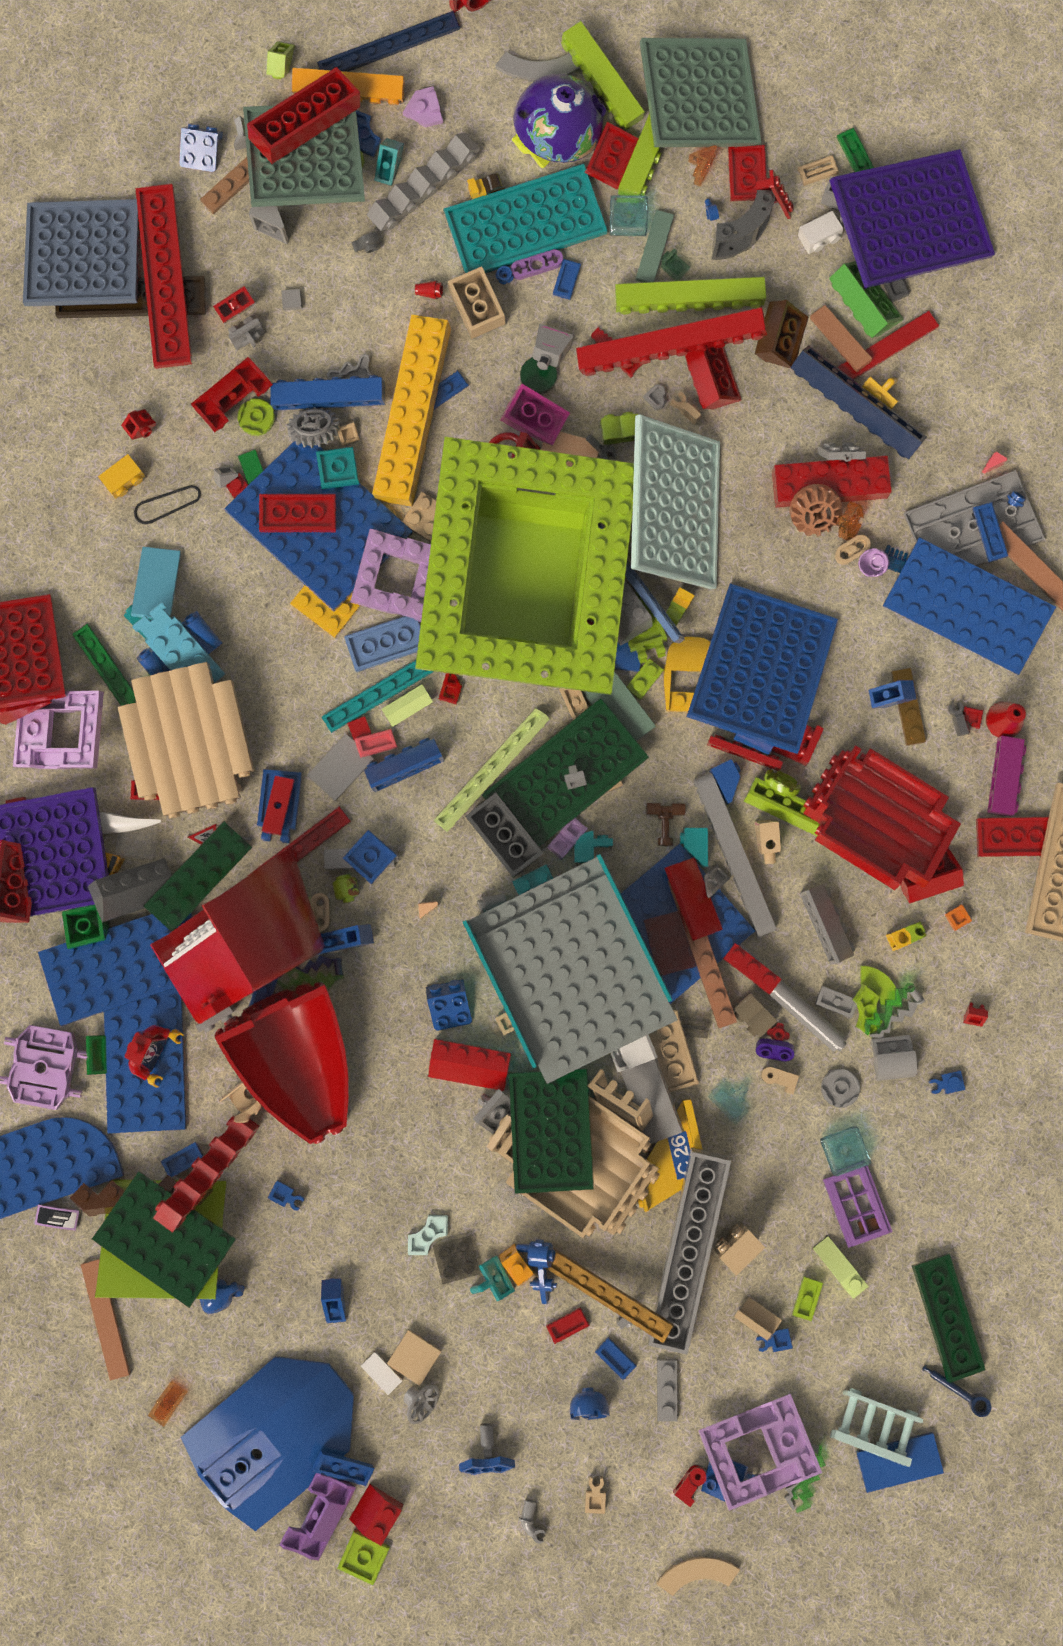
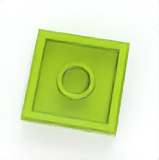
(363, 1558)

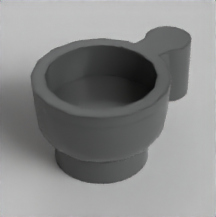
(369, 242)

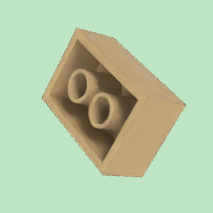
(476, 302)
(738, 1248)

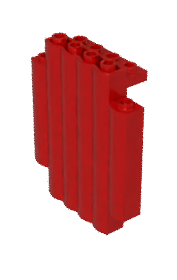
(881, 818)

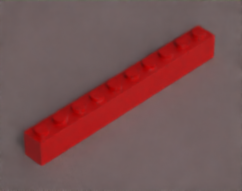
(672, 341)

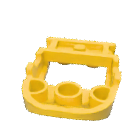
(688, 657)

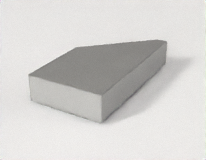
(714, 880)

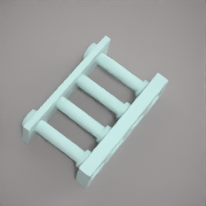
(862, 1440)

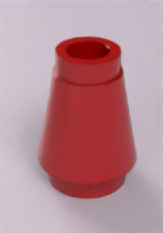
(429, 289)

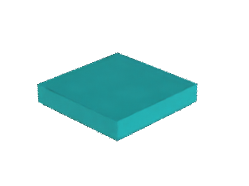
(337, 468)

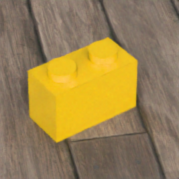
(121, 476)

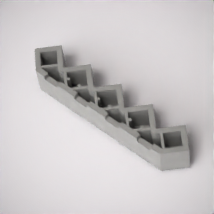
(424, 182)

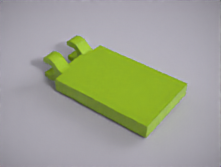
(649, 639)

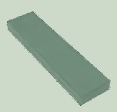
(654, 247)

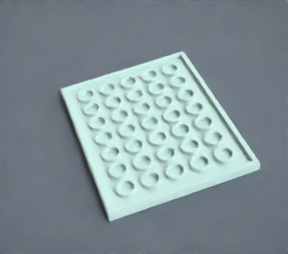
(675, 503)

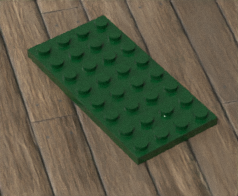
(538, 788)

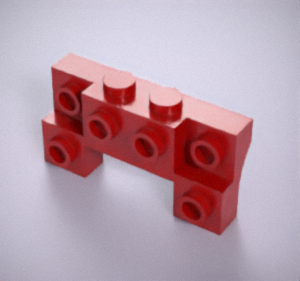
(229, 391)

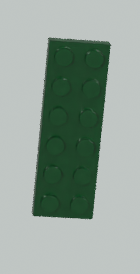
(197, 876)
(948, 1317)

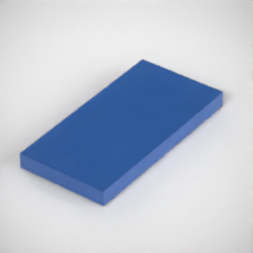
(883, 1473)

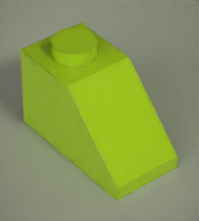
(279, 59)

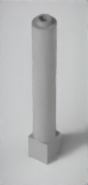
(806, 1014)

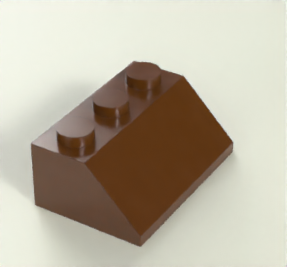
(784, 334)

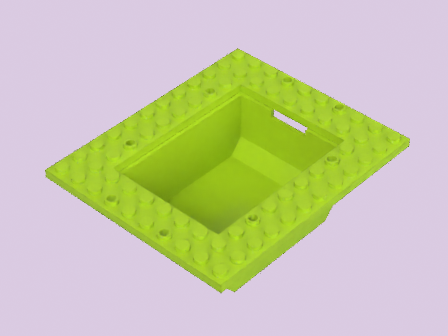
(526, 566)

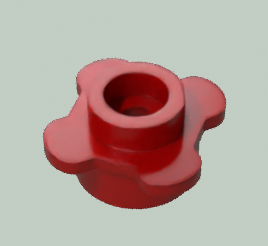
(778, 1028)

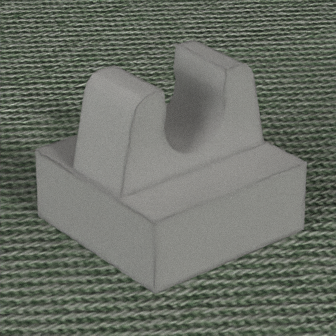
(575, 778)

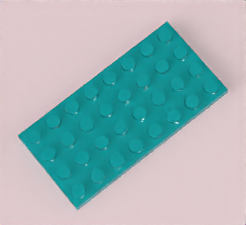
(525, 220)

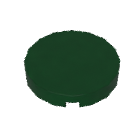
(536, 378)

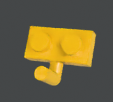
(881, 392)

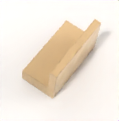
(758, 1318)

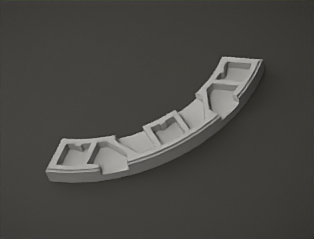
(533, 70)

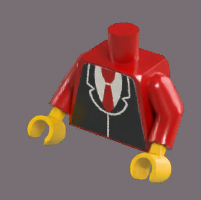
(146, 1049)

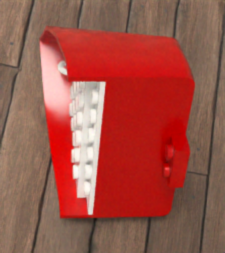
(242, 939)

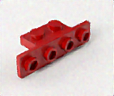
(774, 184)

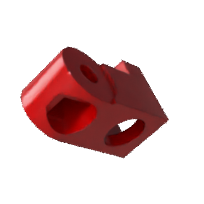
(689, 1483)

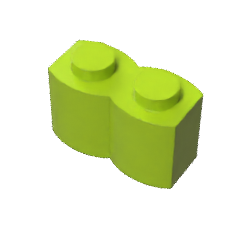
(618, 428)

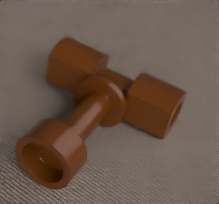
(665, 814)

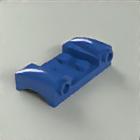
(198, 629)

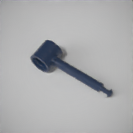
(972, 1399)

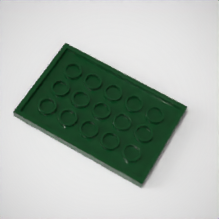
(551, 1132)
(175, 1260)

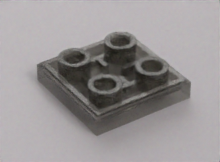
(456, 1259)

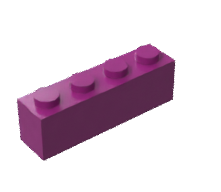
(1006, 776)

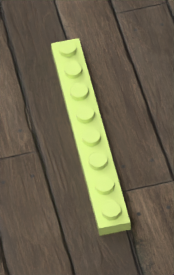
(491, 769)

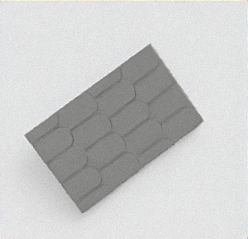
(952, 524)

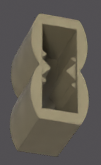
(754, 1015)

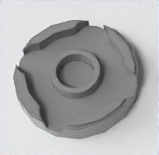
(840, 1088)

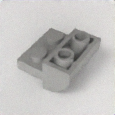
(894, 1058)

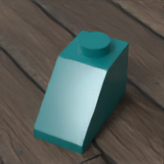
(388, 161)
(696, 844)

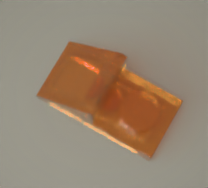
(703, 161)
(167, 1403)

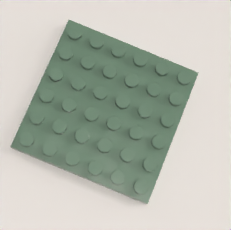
(700, 92)
(314, 173)

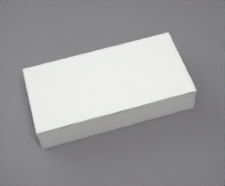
(381, 1373)

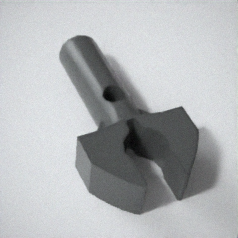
(601, 449)

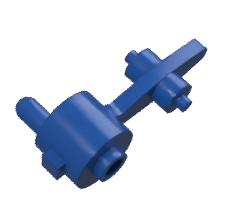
(541, 1256)

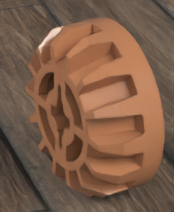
(815, 501)

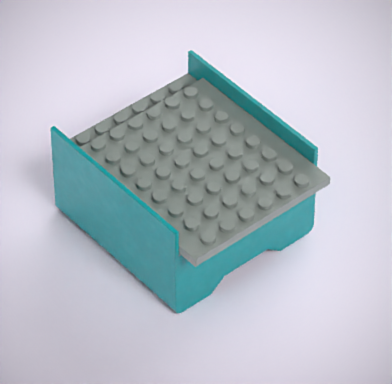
(571, 968)

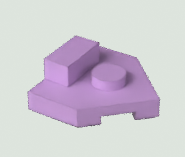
(424, 108)

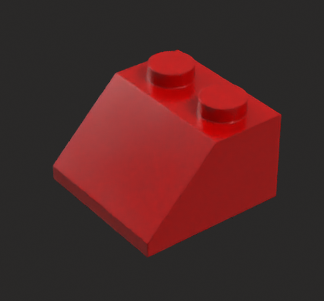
(376, 1514)

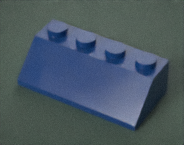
(404, 765)

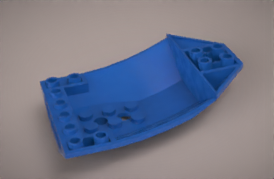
(287, 1414)

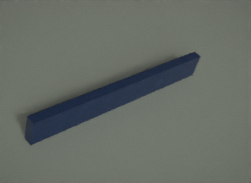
(392, 44)

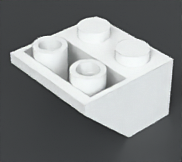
(634, 1054)

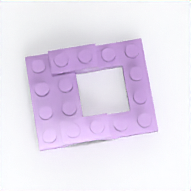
(393, 603)
(35, 734)
(785, 1439)

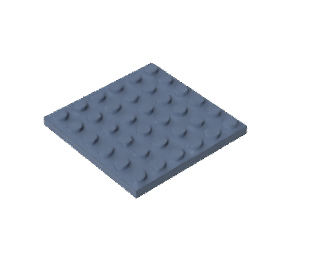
(81, 253)

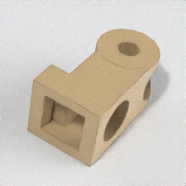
(772, 1075)

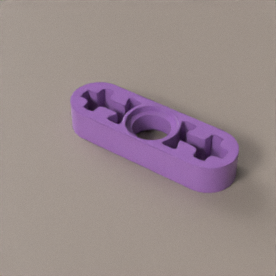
(539, 257)

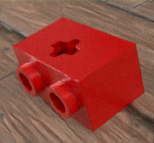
(234, 304)

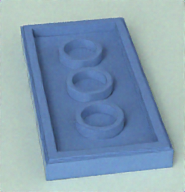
(383, 643)

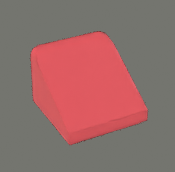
(994, 462)

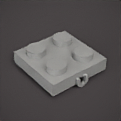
(847, 449)

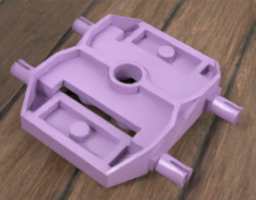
(58, 1067)

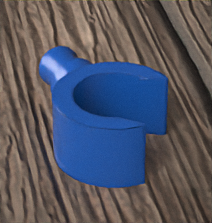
(711, 210)

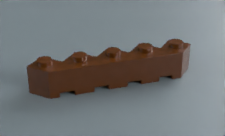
(104, 1202)

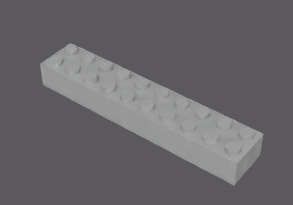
(691, 1246)

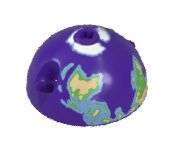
(564, 118)

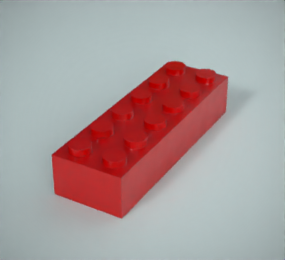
(303, 115)
(850, 480)

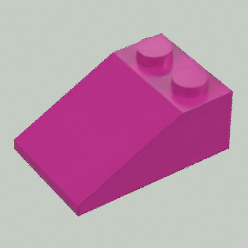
(534, 415)

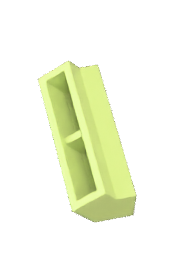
(407, 705)

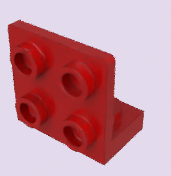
(807, 747)

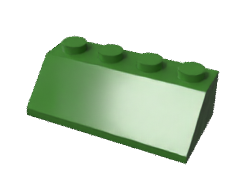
(869, 304)

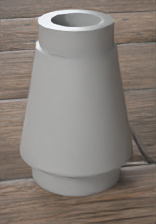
(489, 902)

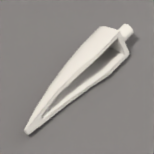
(115, 823)

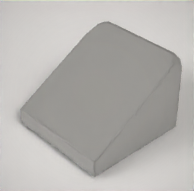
(224, 475)

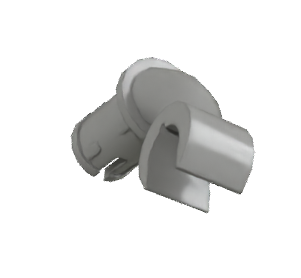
(527, 1520)

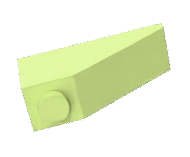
(840, 1267)

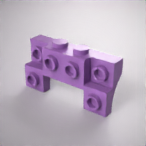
(322, 1518)

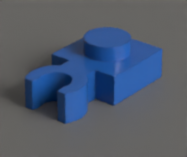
(950, 1082)
(283, 1194)
(779, 1341)

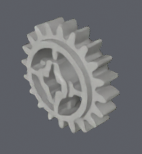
(313, 427)

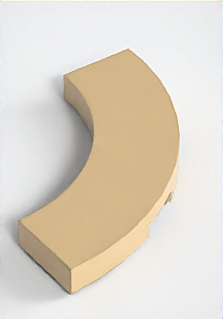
(696, 1569)

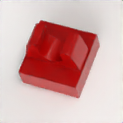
(975, 1016)

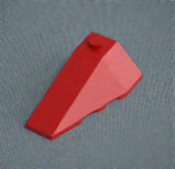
(14, 897)

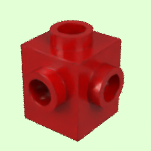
(138, 424)

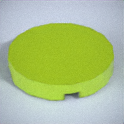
(257, 423)
(782, 782)

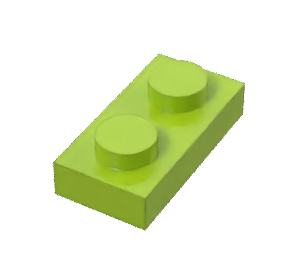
(644, 679)
(807, 1298)

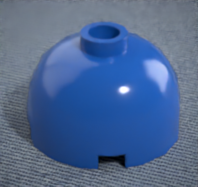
(589, 1405)

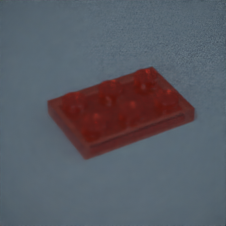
(669, 942)

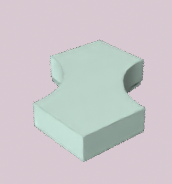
(435, 1227)

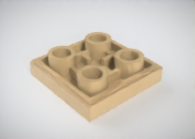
(414, 1357)

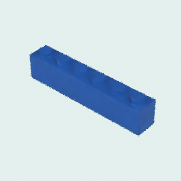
(328, 393)

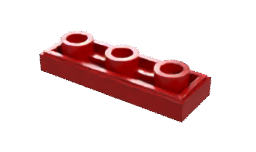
(280, 794)

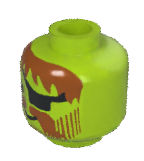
(345, 888)

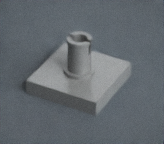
(493, 1110)

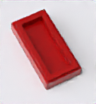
(567, 1325)

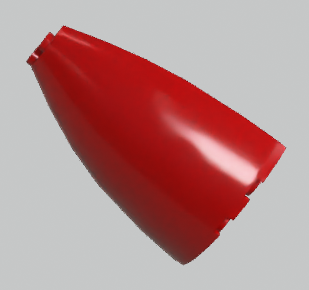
(292, 1059)

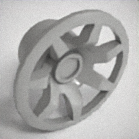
(418, 1400)

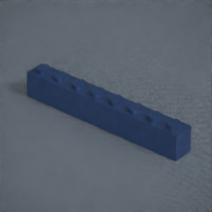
(858, 402)

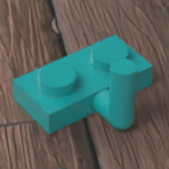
(495, 1279)

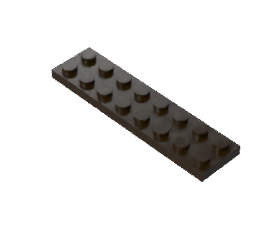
(194, 293)

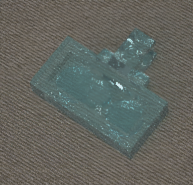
(730, 1101)

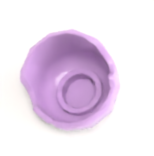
(873, 562)

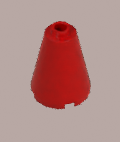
(1005, 719)

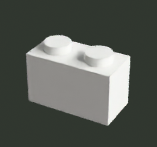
(820, 232)

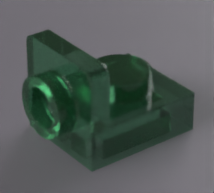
(674, 265)

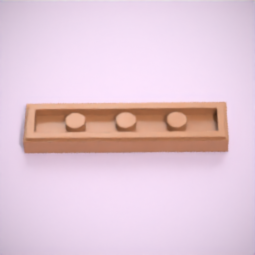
(840, 338)

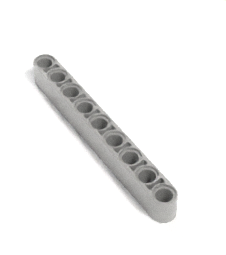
(735, 854)

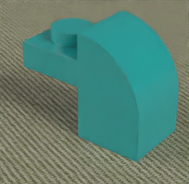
(585, 846)

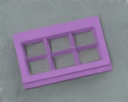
(855, 1200)

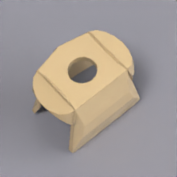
(245, 1105)

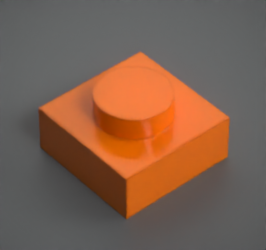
(958, 917)

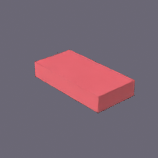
(375, 743)

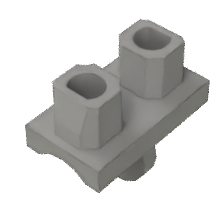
(246, 334)

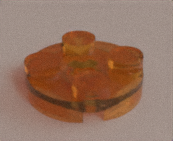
(849, 521)

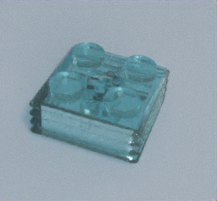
(628, 204)
(856, 1157)

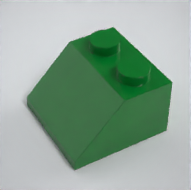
(84, 926)

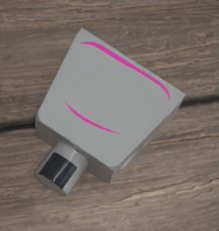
(551, 346)

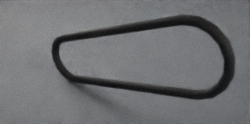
(164, 495)

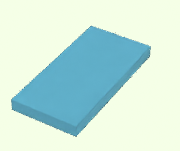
(155, 580)

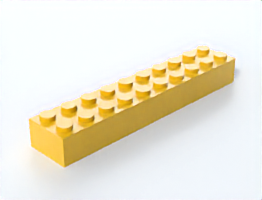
(411, 410)

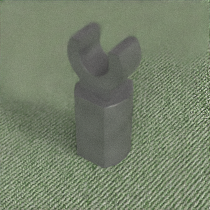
(959, 720)
(487, 1439)

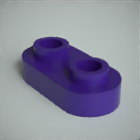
(775, 1049)

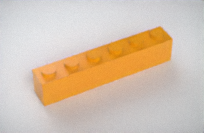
(371, 86)

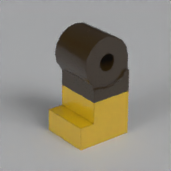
(485, 185)

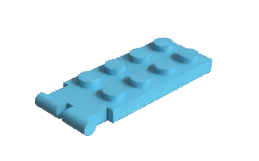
(174, 642)

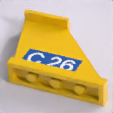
(672, 1158)

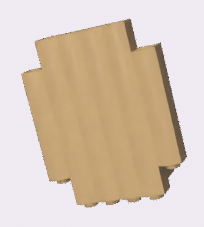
(186, 740)
(618, 1172)

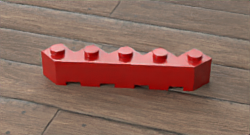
(205, 1173)

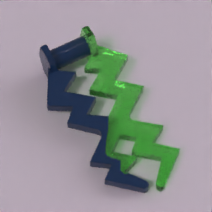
(304, 976)

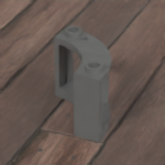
(747, 228)

